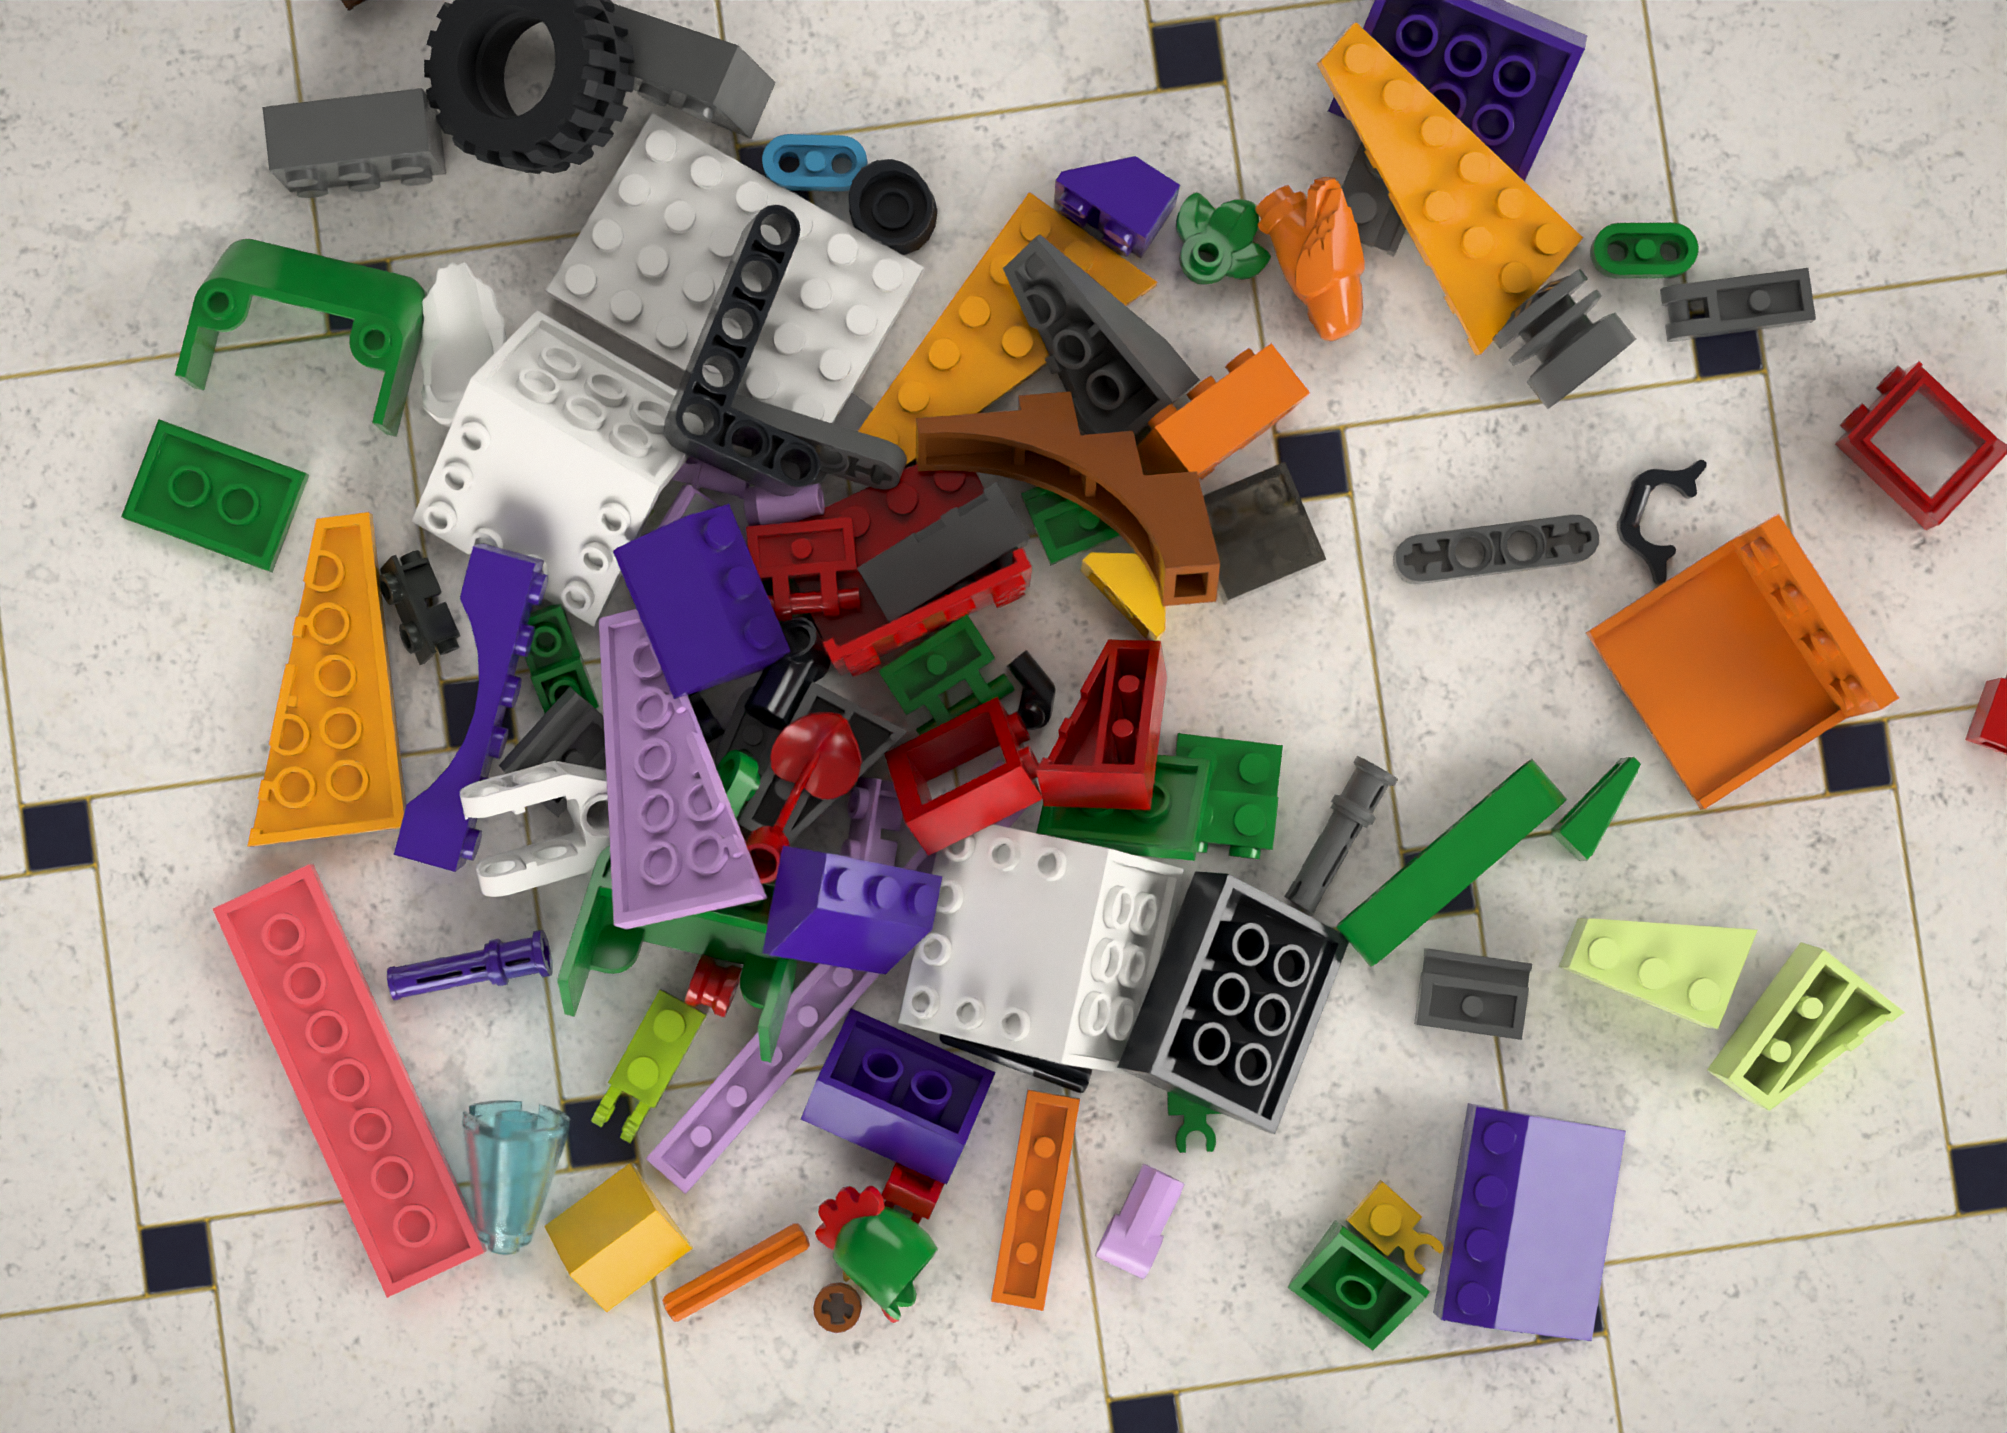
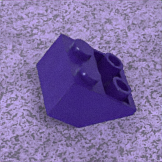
(1119, 199)

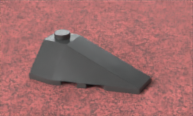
(1099, 347)

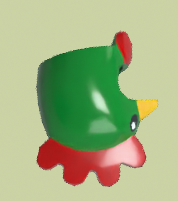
(875, 1247)

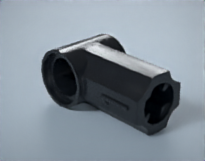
(788, 679)

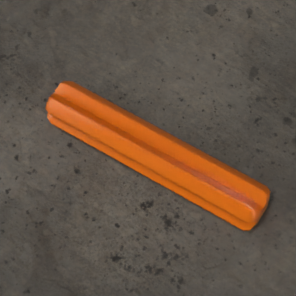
(736, 1272)

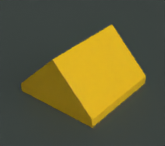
(1129, 589)
(617, 1238)

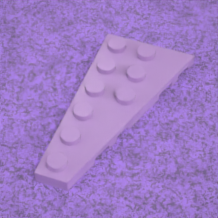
(667, 809)

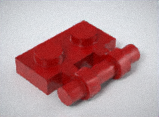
(801, 551)

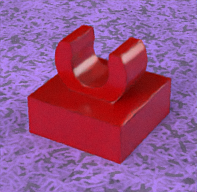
(912, 1192)

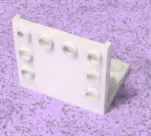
(555, 460)
(1041, 946)

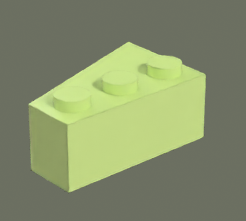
(1662, 964)
(1800, 1026)

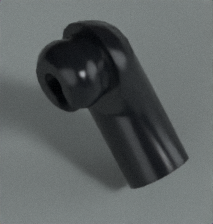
(1037, 691)

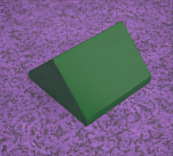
(1357, 1286)

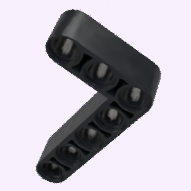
(731, 358)

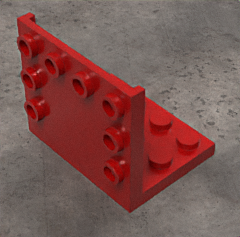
(882, 520)

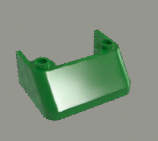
(381, 303)
(724, 933)

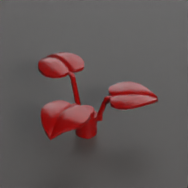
(816, 755)

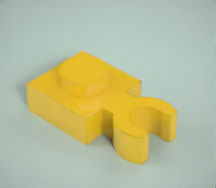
(1389, 1223)

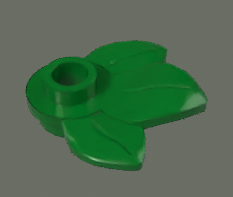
(1223, 234)

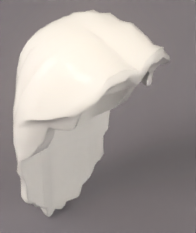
(458, 337)

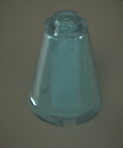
(511, 1168)

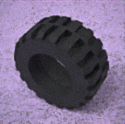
(575, 111)

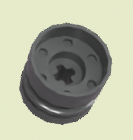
(1563, 337)

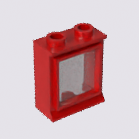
(1920, 445)

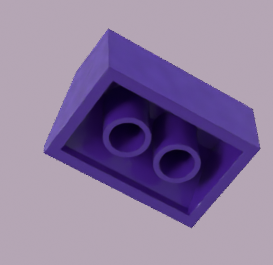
(701, 601)
(848, 910)
(898, 1096)

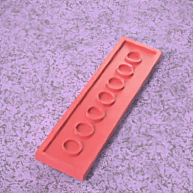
(349, 1080)

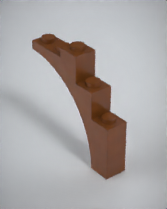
(1101, 472)

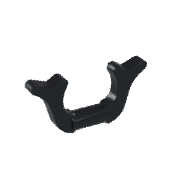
(1628, 523)

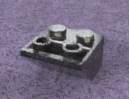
(1261, 533)

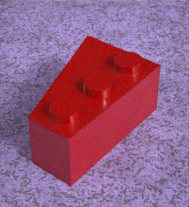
(1113, 734)

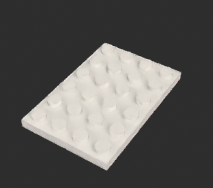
(664, 244)

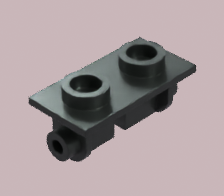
(421, 626)

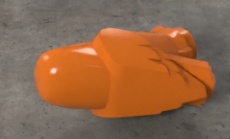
(1318, 253)

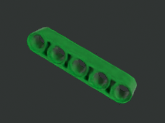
(1451, 862)

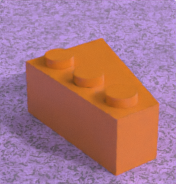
(1222, 415)

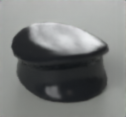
(892, 205)

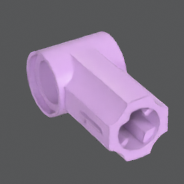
(1135, 1233)

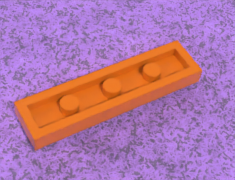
(1035, 1200)

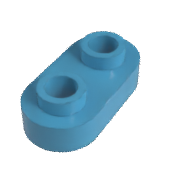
(816, 159)

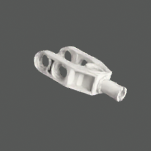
(548, 859)

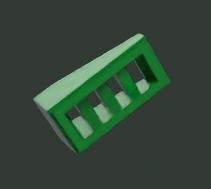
(1589, 818)

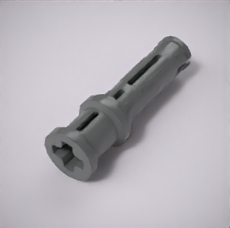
(1351, 812)

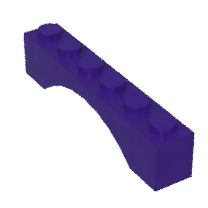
(498, 602)

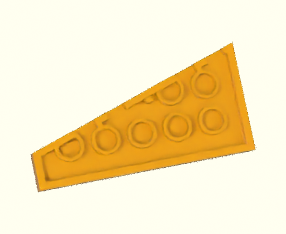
(1459, 201)
(982, 337)

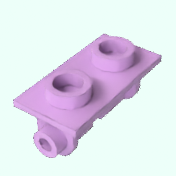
(871, 808)

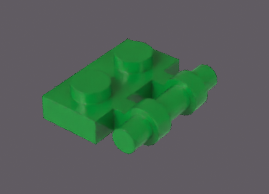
(939, 665)

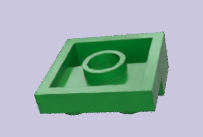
(1240, 795)

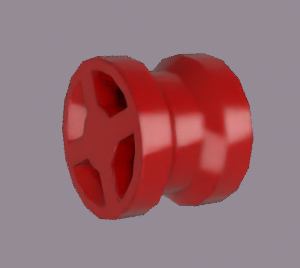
(713, 985)

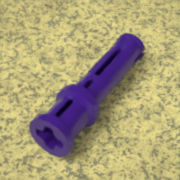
(494, 963)

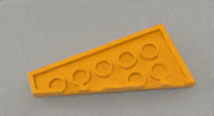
(335, 721)

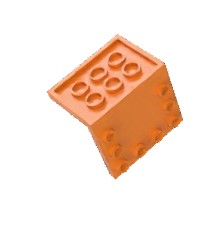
(1740, 661)

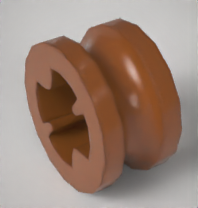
(824, 1317)

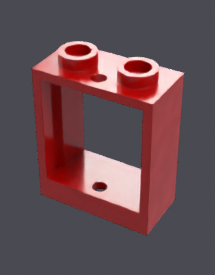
(977, 802)

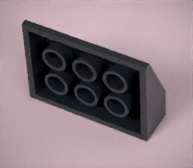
(1234, 1001)

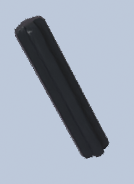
(1063, 1075)

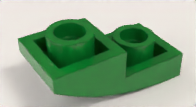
(556, 658)

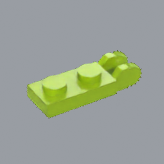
(651, 1060)

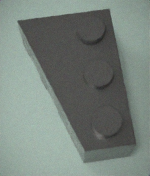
(945, 554)
(873, 737)

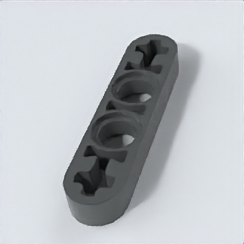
(859, 455)
(1496, 554)

